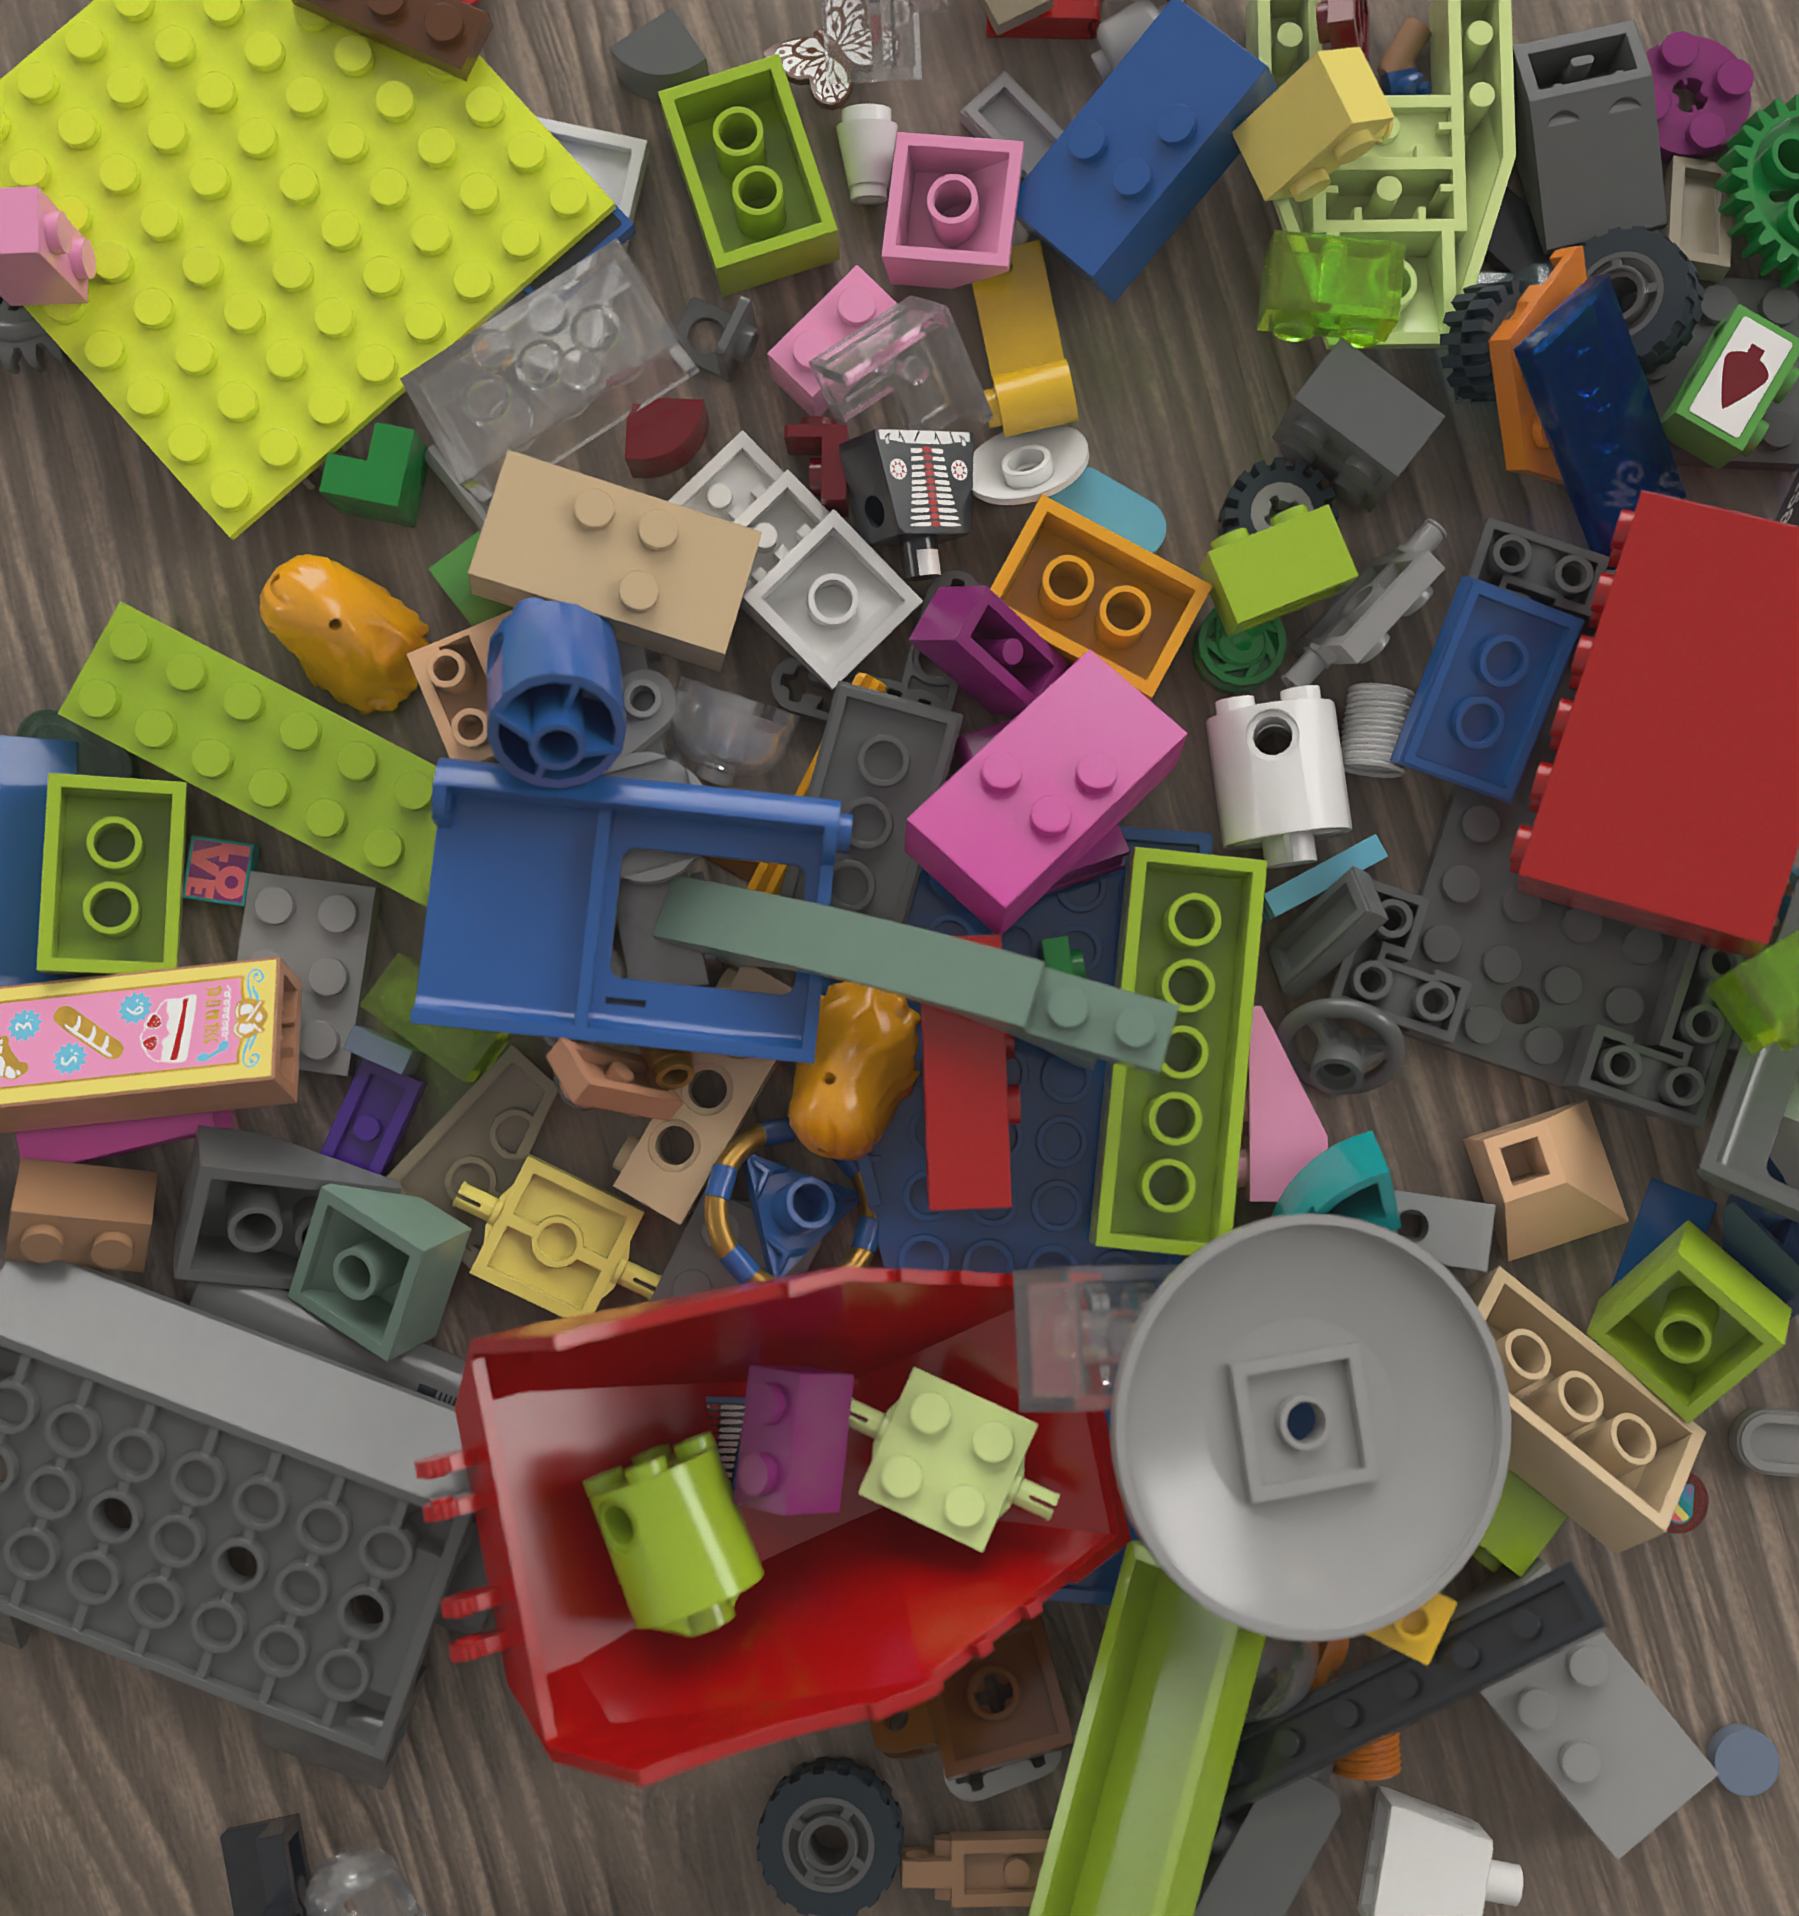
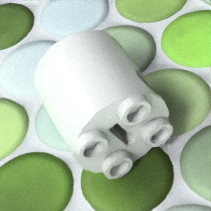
(1285, 797)

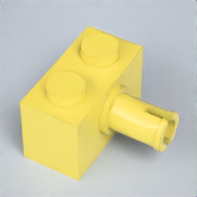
(1314, 124)

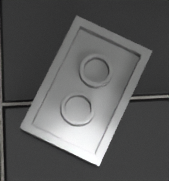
(328, 943)

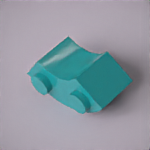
(1345, 1182)

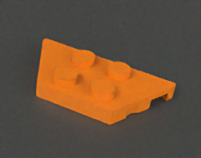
(1521, 429)

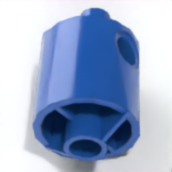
(555, 694)

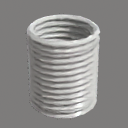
(1372, 728)

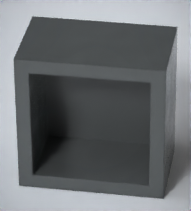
(1355, 426)

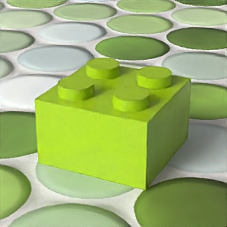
(1690, 1322)

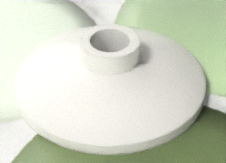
(1028, 465)

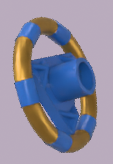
(787, 1206)

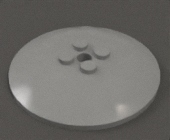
(1403, 1443)

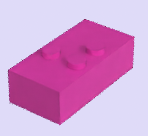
(1043, 792)

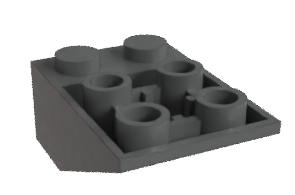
(1588, 135)

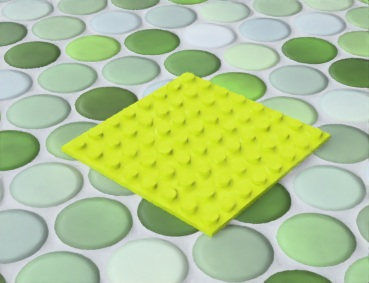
(275, 224)

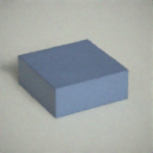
(384, 1050)

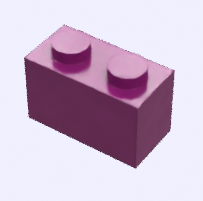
(987, 648)
(793, 1439)

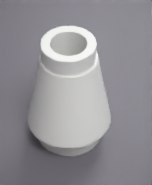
(867, 151)

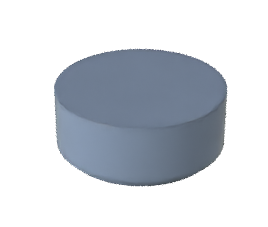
(1743, 1759)

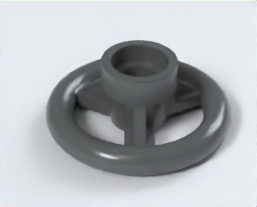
(1340, 1055)

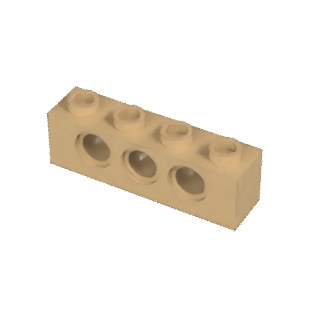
(675, 1187)

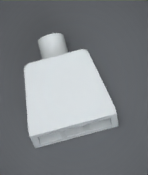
(1431, 1862)

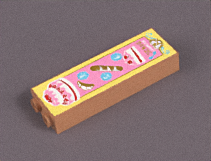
(149, 1044)

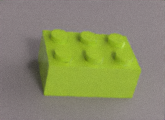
(750, 175)
(112, 875)

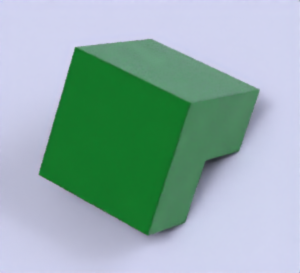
(383, 486)

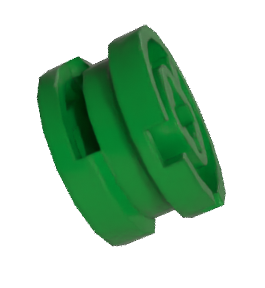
(1241, 660)

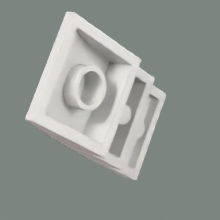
(812, 572)

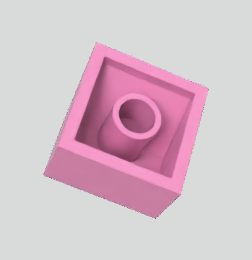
(951, 209)

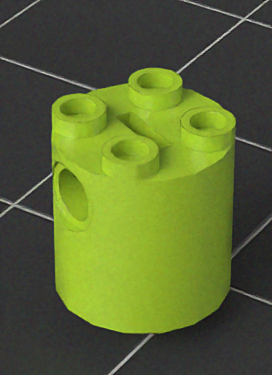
(675, 1536)

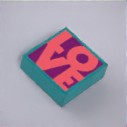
(219, 871)

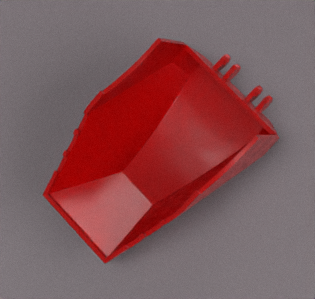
(852, 1603)

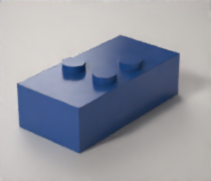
(1143, 149)

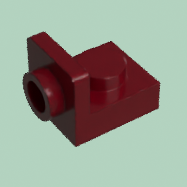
(826, 474)

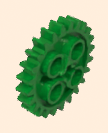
(1765, 187)

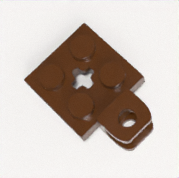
(971, 1735)

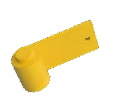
(1024, 347)

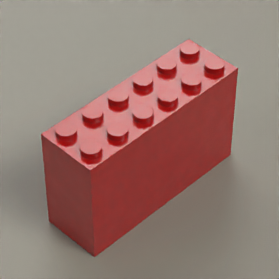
(1681, 735)

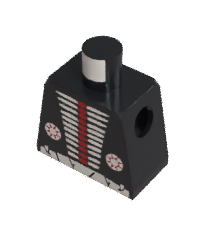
(911, 492)

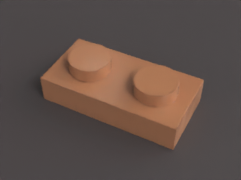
(610, 1080)

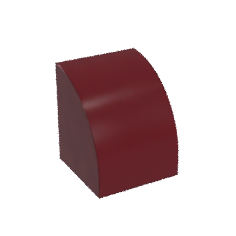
(665, 436)

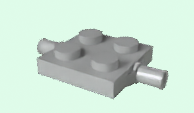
(1358, 619)

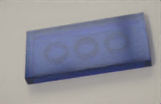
(1597, 410)

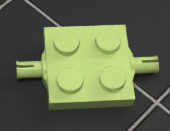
(949, 1459)

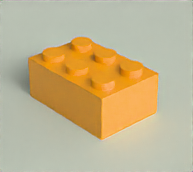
(1099, 594)

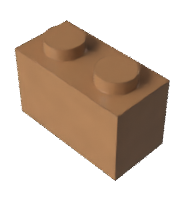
(81, 1215)

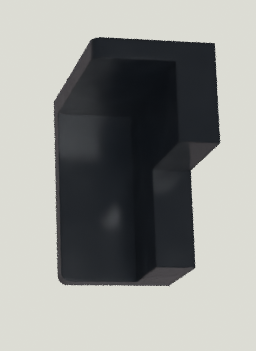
(267, 1867)

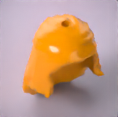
(366, 646)
(868, 1054)

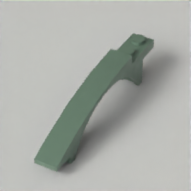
(985, 984)

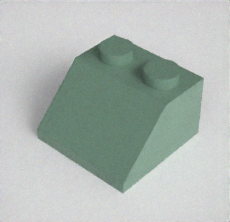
(379, 1266)

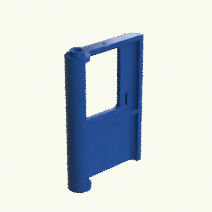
(532, 899)

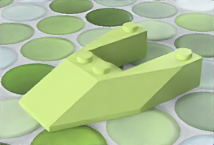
(1438, 170)

